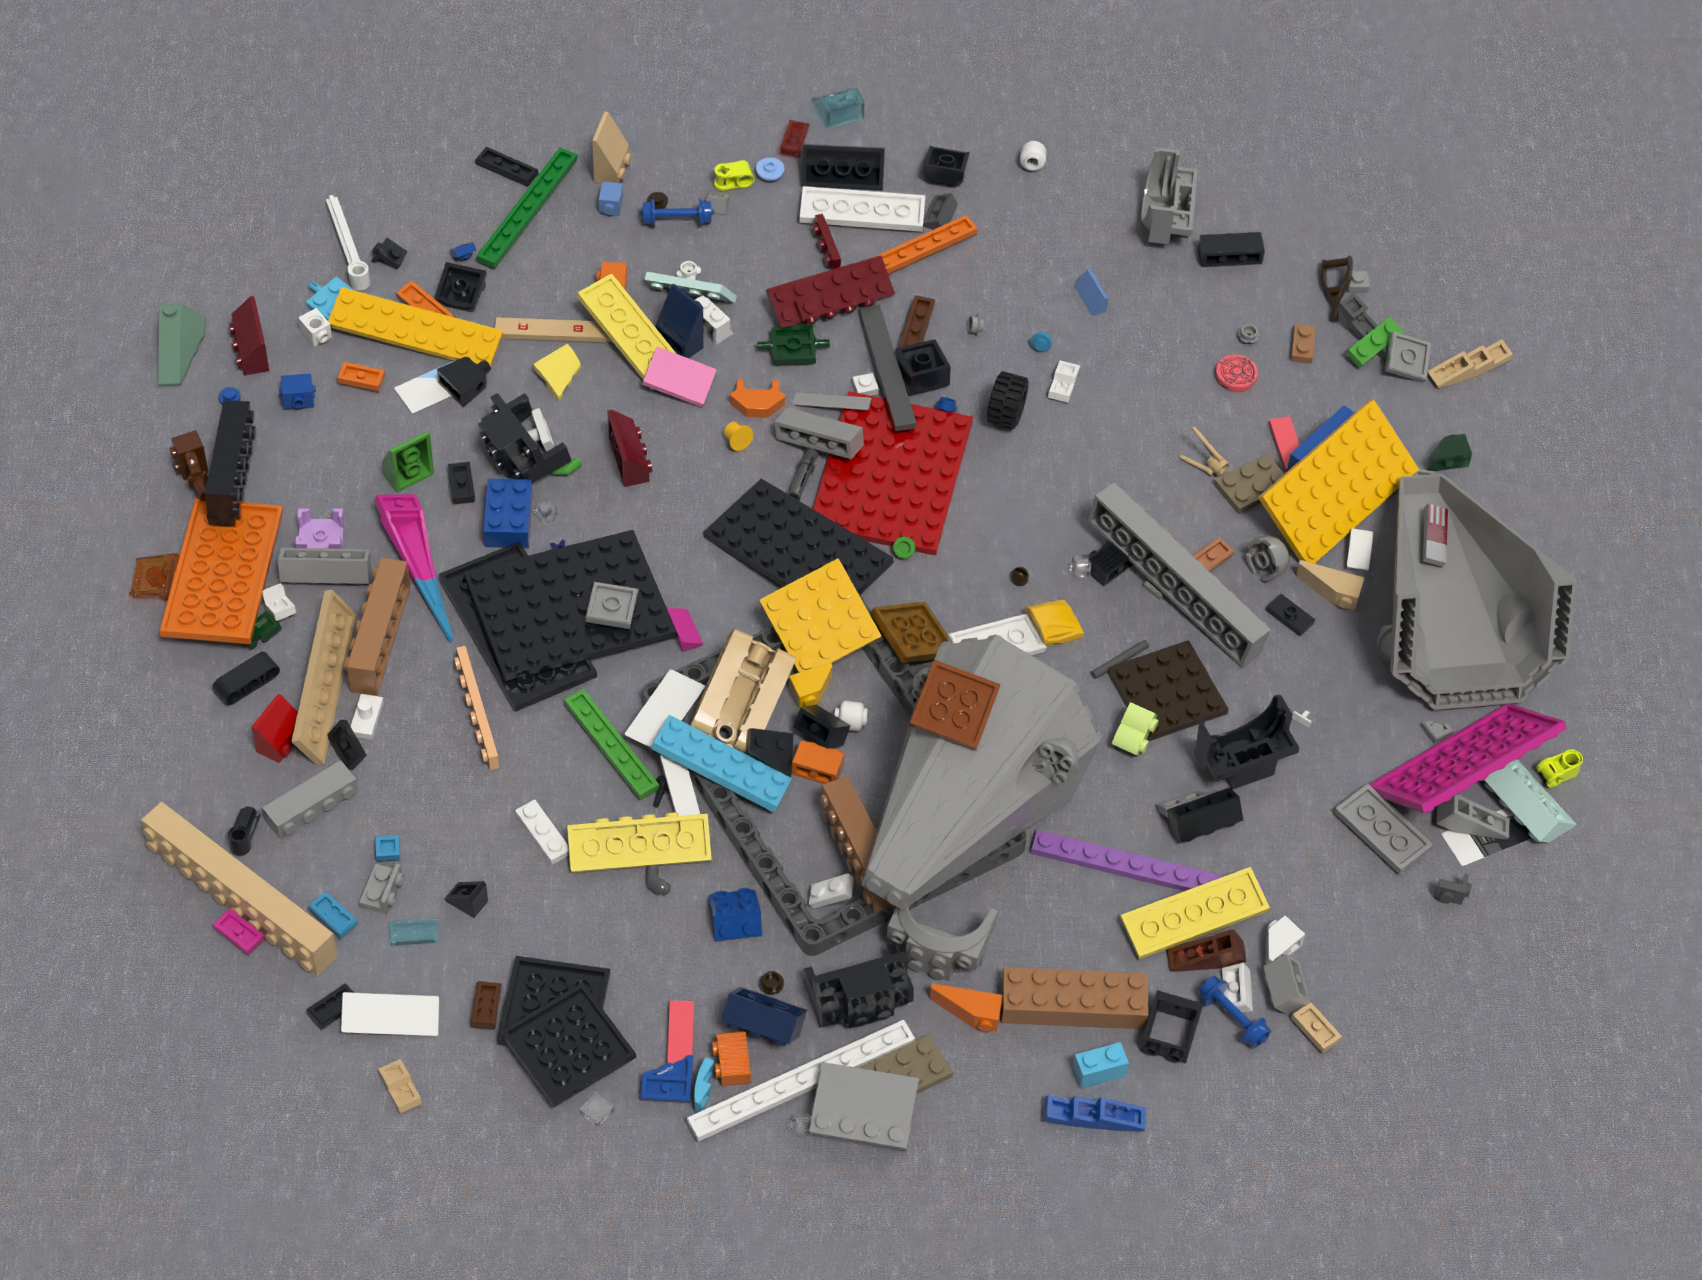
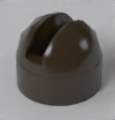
(1019, 576)

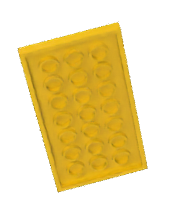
(1338, 483)

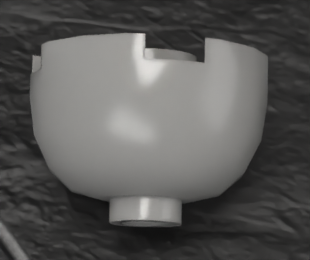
(1267, 557)

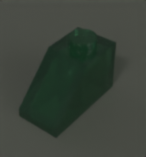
(1450, 453)

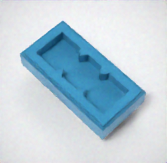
(333, 915)

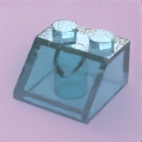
(840, 107)

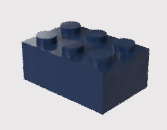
(763, 1016)

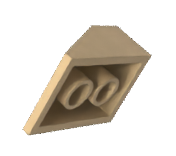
(609, 152)

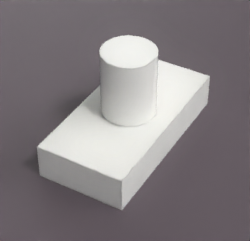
(542, 431)
(366, 716)

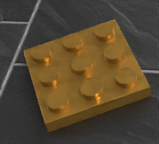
(910, 630)

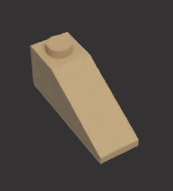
(1334, 585)

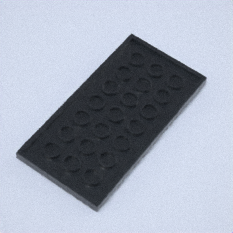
(792, 539)
(521, 690)

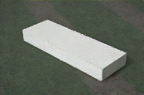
(679, 787)

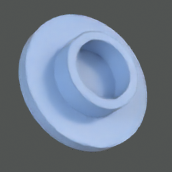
(770, 169)

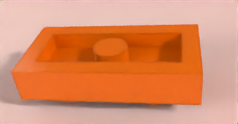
(361, 376)

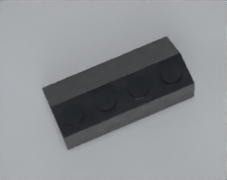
(843, 166)

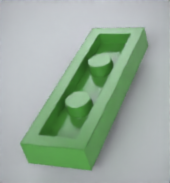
(1373, 342)

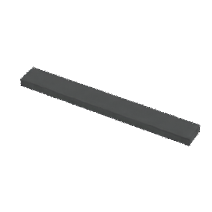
(887, 368)

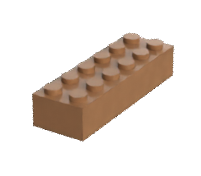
(378, 626)
(853, 830)
(1074, 998)

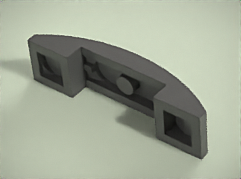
(1359, 320)

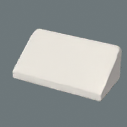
(1239, 986)

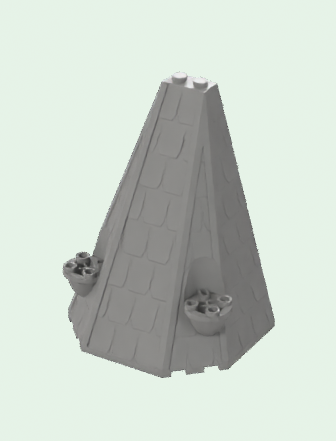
(1484, 620)
(963, 803)

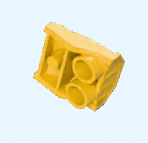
(1055, 622)

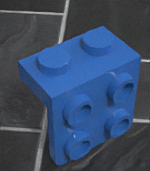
(735, 914)

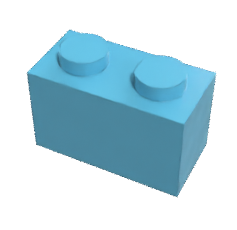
(1100, 1065)

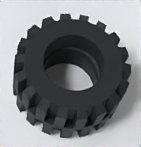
(1007, 400)

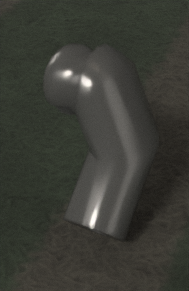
(655, 883)

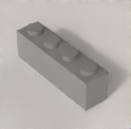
(819, 433)
(325, 565)
(310, 799)

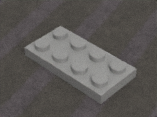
(1383, 828)

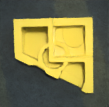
(558, 369)

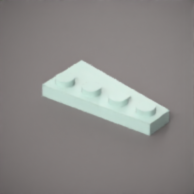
(693, 287)

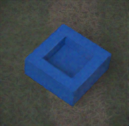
(463, 251)

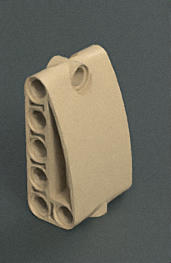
(742, 689)

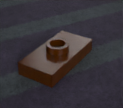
(486, 1005)

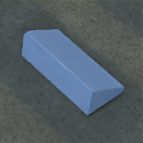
(1092, 293)

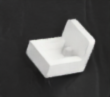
(277, 603)

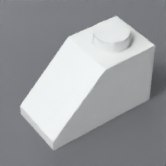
(1282, 939)

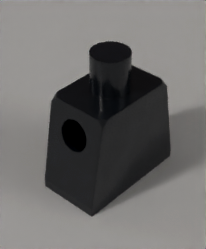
(463, 379)

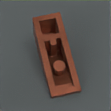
(1208, 953)

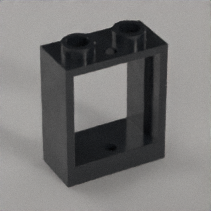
(1177, 1007)

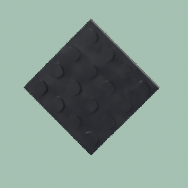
(540, 981)
(568, 1044)

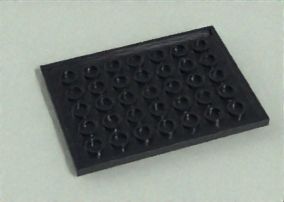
(540, 604)

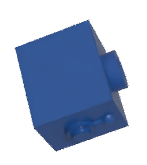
(297, 391)

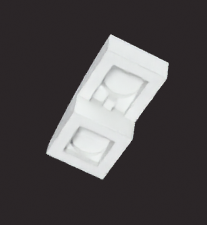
(1064, 381)
(1359, 550)

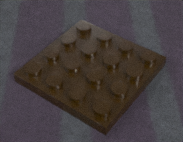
(1170, 685)

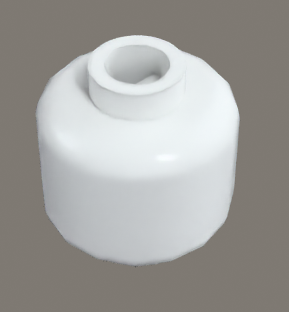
(1033, 155)
(853, 714)

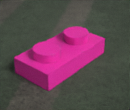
(238, 931)

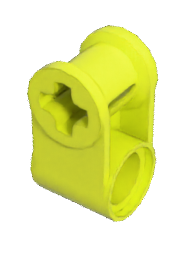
(735, 175)
(1557, 769)

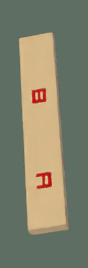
(551, 330)

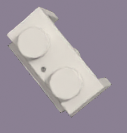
(715, 320)

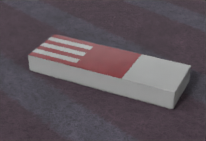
(1435, 535)

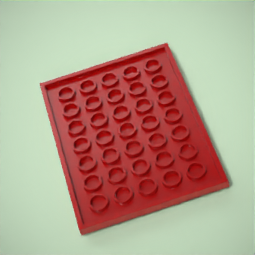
(898, 478)

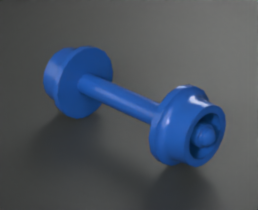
(704, 212)
(1255, 1033)

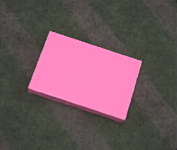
(679, 376)

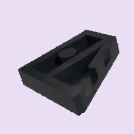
(772, 748)

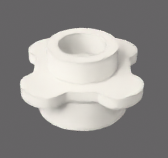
(688, 270)

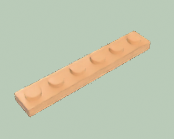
(478, 714)

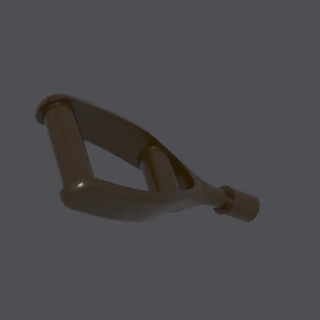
(1339, 291)

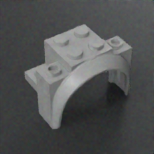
(1167, 205)
(936, 950)

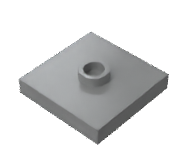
(1408, 356)
(611, 605)

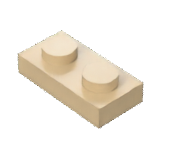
(1316, 1027)

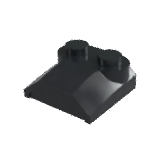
(945, 166)
(460, 286)

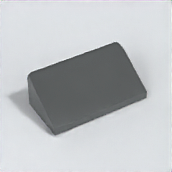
(940, 211)

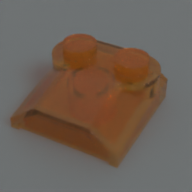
(154, 575)

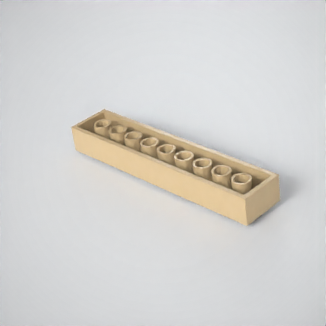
(239, 889)

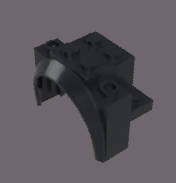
(507, 439)
(1250, 750)
(864, 990)

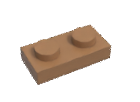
(1303, 343)

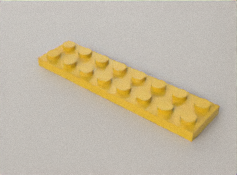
(413, 327)

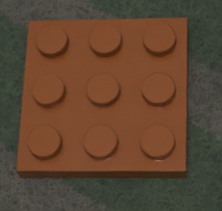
(954, 705)

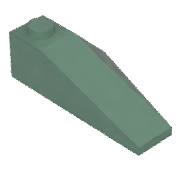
(179, 337)

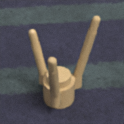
(1216, 462)

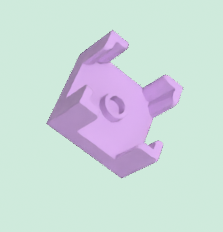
(320, 532)

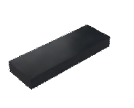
(506, 166)

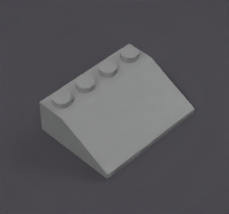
(864, 1106)

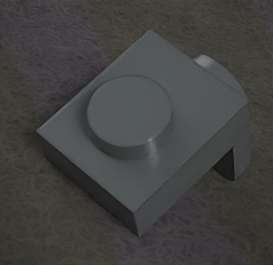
(1453, 892)

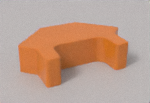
(757, 401)

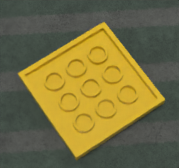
(820, 617)

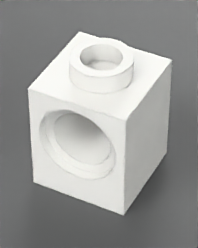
(315, 327)

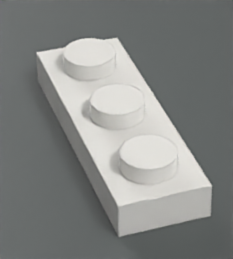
(542, 832)

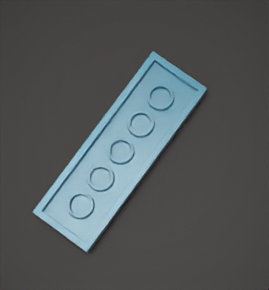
(721, 763)

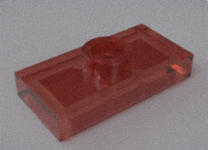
(794, 138)

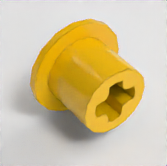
(738, 435)

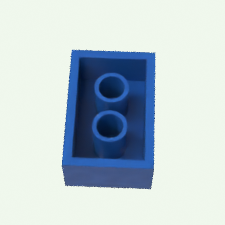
(507, 512)

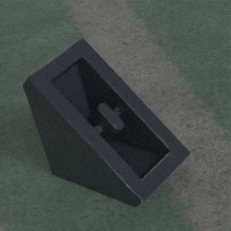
(468, 897)

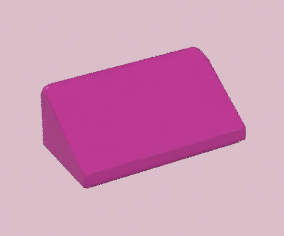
(687, 634)

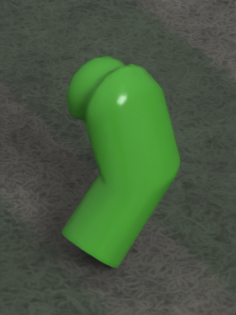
(568, 468)

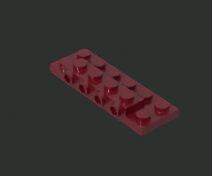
(830, 292)

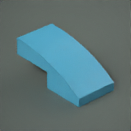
(702, 1087)

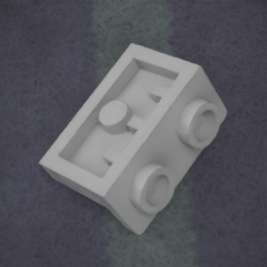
(381, 888)

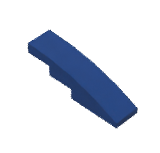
(1092, 1114)

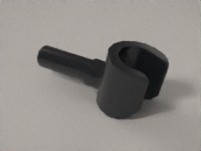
(660, 779)

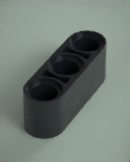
(246, 678)

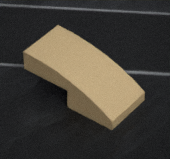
(400, 1086)

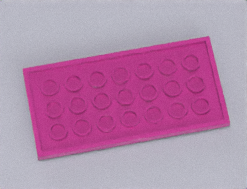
(1467, 757)

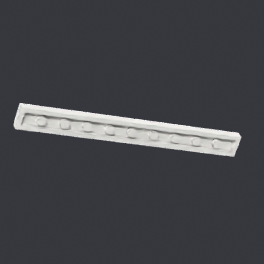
(796, 1081)

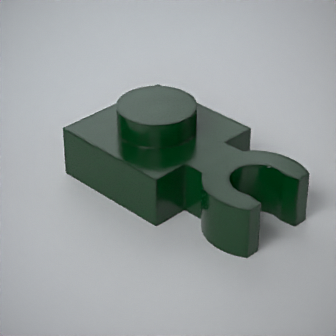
(264, 629)

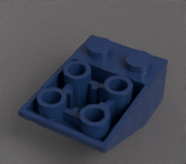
(681, 322)

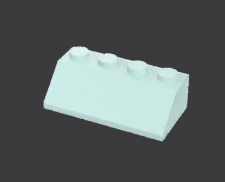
(1529, 802)

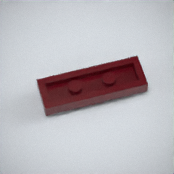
(826, 242)

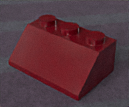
(249, 338)
(628, 449)

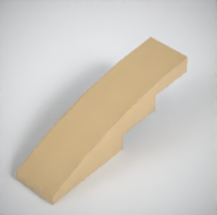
(1470, 365)

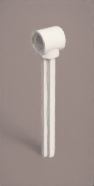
(357, 270)

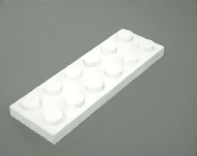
(863, 208)

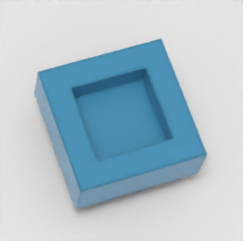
(387, 848)

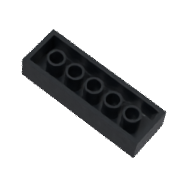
(229, 463)

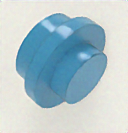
(1041, 341)

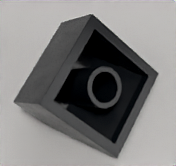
(923, 366)

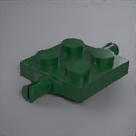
(793, 345)

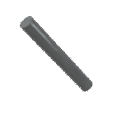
(1103, 669)

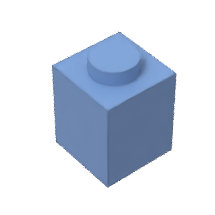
(610, 198)

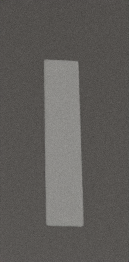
(833, 401)

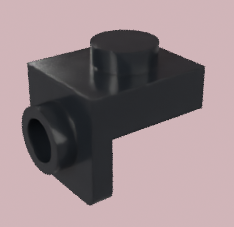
(389, 253)

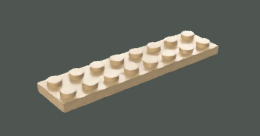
(324, 677)

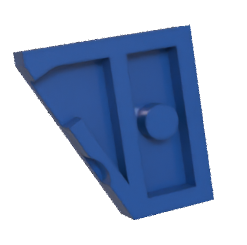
(669, 1082)

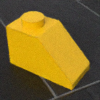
(810, 685)

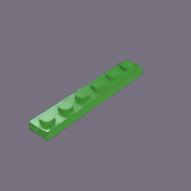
(611, 744)

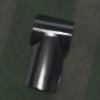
(243, 830)

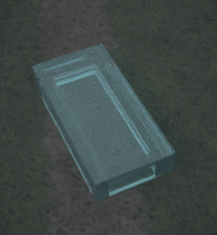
(413, 931)

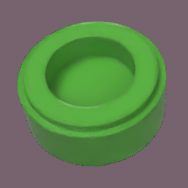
(904, 547)

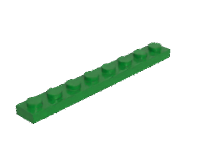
(526, 208)

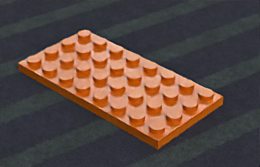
(222, 575)

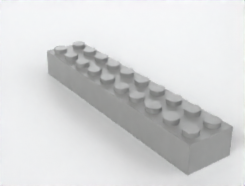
(1179, 575)

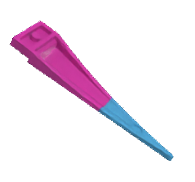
(406, 527)

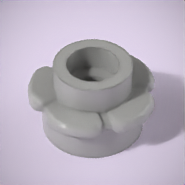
(975, 324)
(1248, 333)

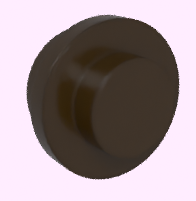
(660, 199)
(772, 983)

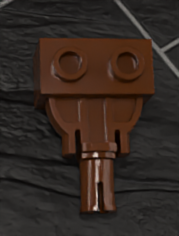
(190, 461)

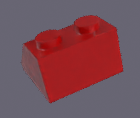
(275, 729)

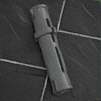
(805, 468)

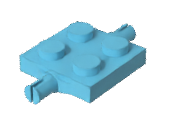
(325, 296)

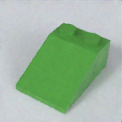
(409, 462)

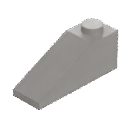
(1471, 818)

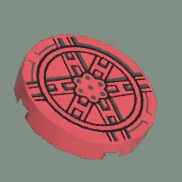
(1236, 373)

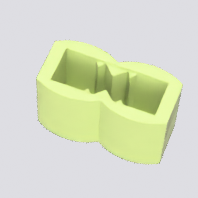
(1135, 729)

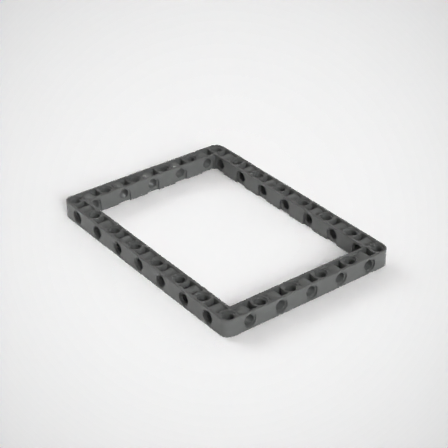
(755, 854)

